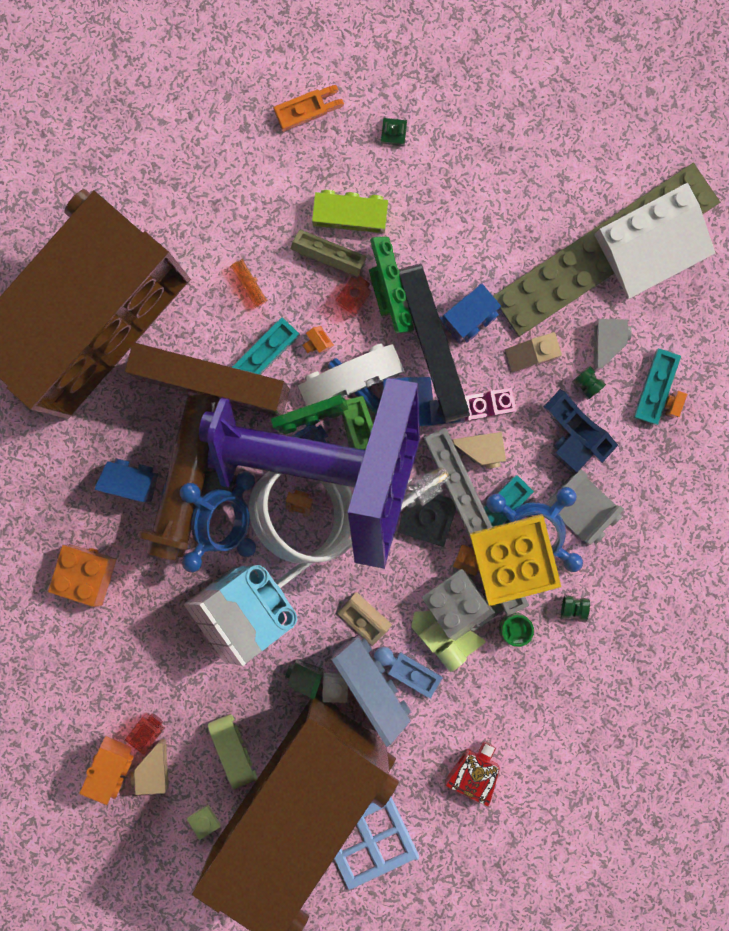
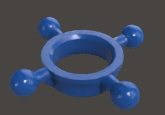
(565, 498)
(201, 518)

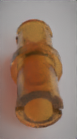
(248, 283)

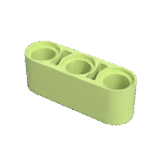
(231, 752)

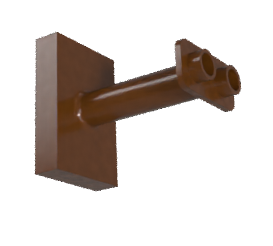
(205, 386)

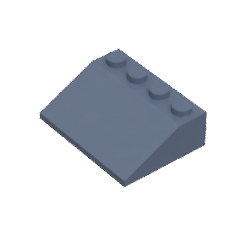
(372, 689)

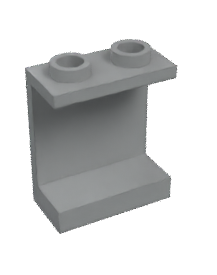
(591, 510)

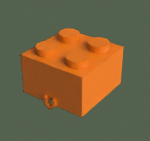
(82, 575)
(104, 775)

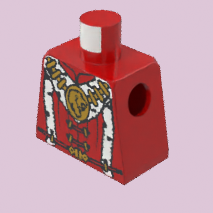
(475, 774)

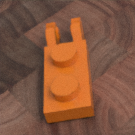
(306, 107)
(299, 502)

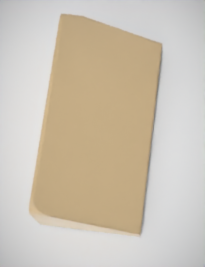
(364, 618)

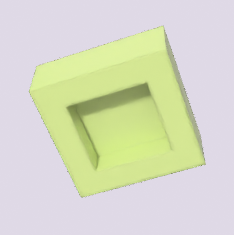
(203, 822)

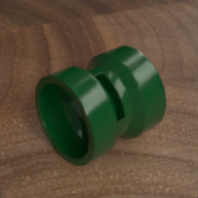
(589, 383)
(575, 608)

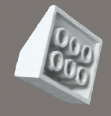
(656, 241)

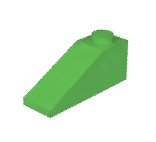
(357, 423)

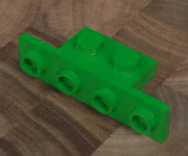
(388, 286)

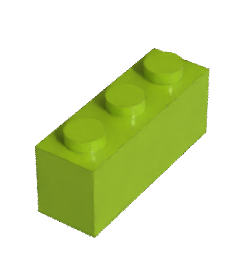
(350, 211)

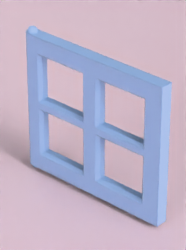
(381, 866)

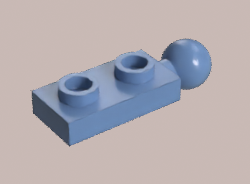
(409, 671)

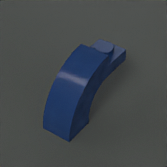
(576, 423)

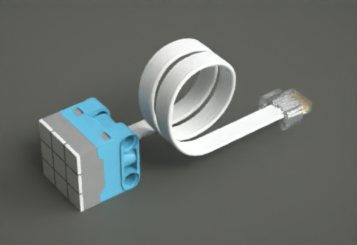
(244, 610)

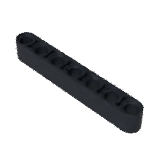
(434, 343)

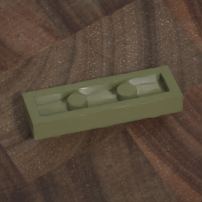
(328, 253)

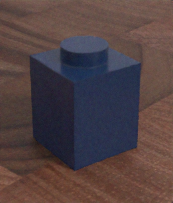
(571, 453)

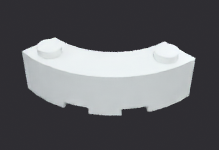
(352, 375)

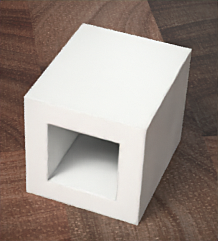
(334, 688)

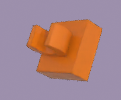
(318, 340)
(466, 560)

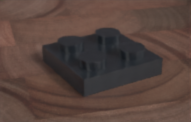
(430, 521)

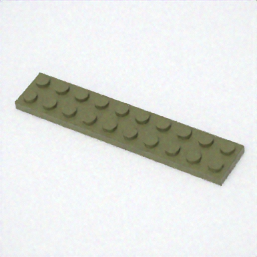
(582, 263)

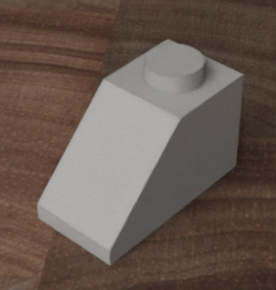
(609, 339)

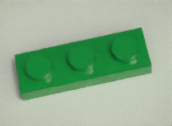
(310, 414)

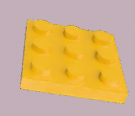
(515, 560)

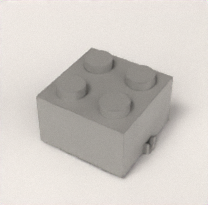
(458, 605)

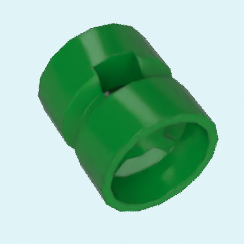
(516, 629)

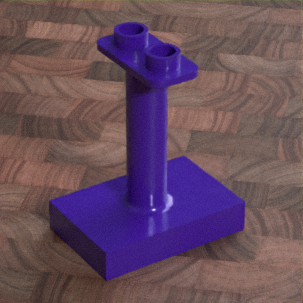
(377, 473)

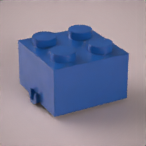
(470, 313)

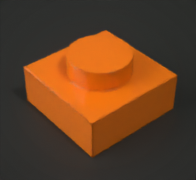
(675, 403)

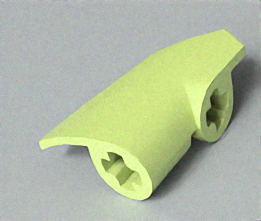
(449, 652)

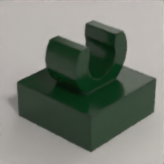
(394, 131)

